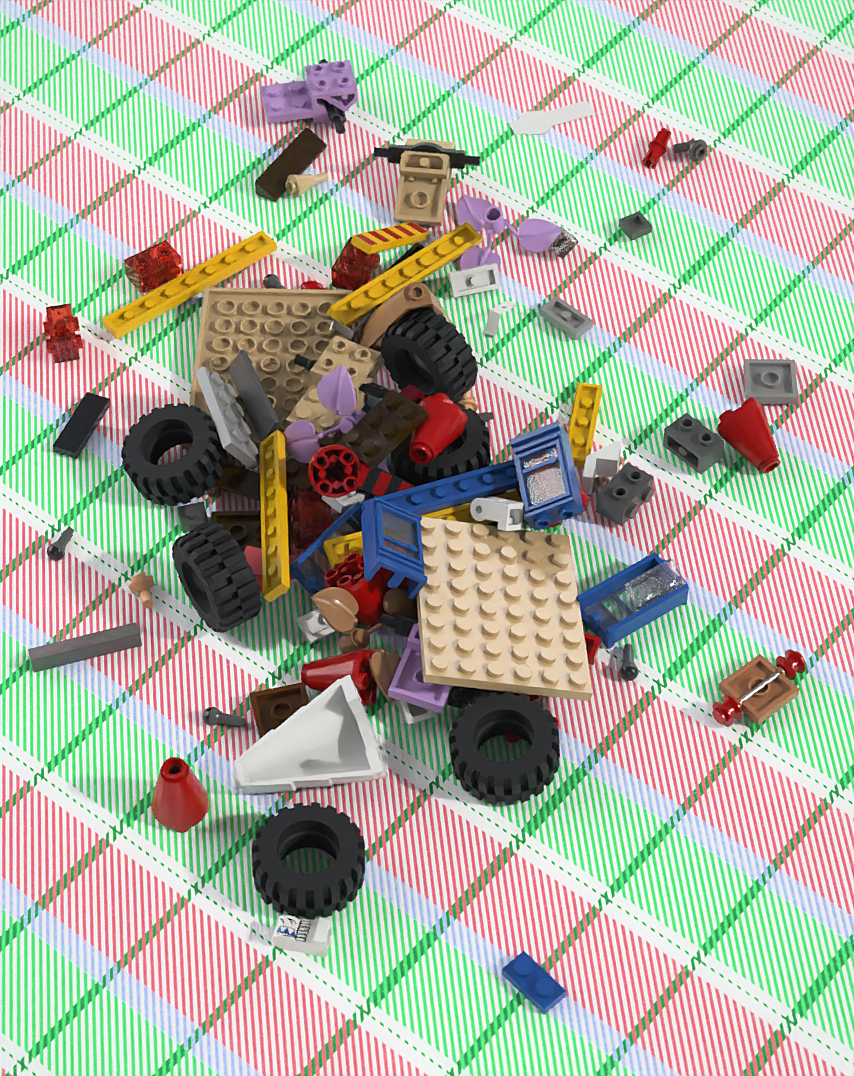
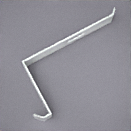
(494, 317)
(345, 330)

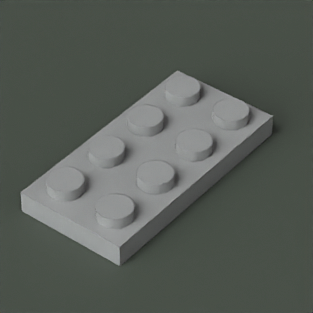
(228, 418)

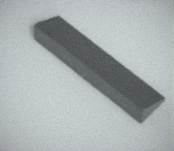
(253, 396)
(85, 647)

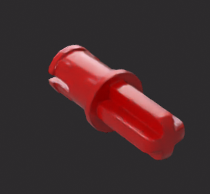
(657, 148)

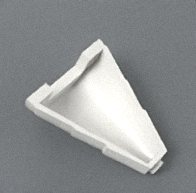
(315, 747)

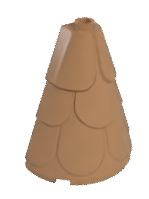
(403, 301)

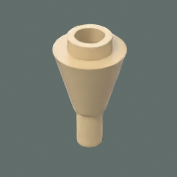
(299, 184)

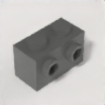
(693, 443)
(625, 494)

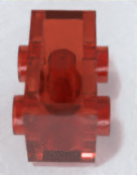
(153, 266)
(353, 267)
(62, 330)
(310, 517)

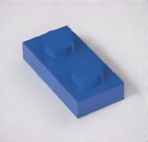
(534, 982)

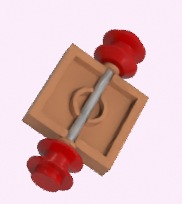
(759, 688)

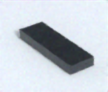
(81, 425)

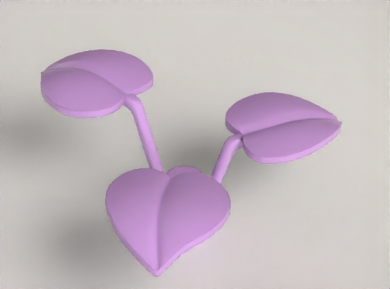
(534, 234)
(334, 392)

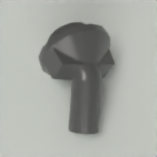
(696, 149)

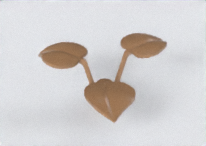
(339, 609)

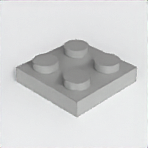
(771, 380)

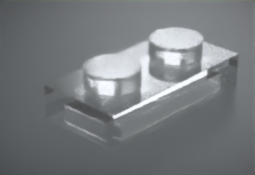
(654, 584)

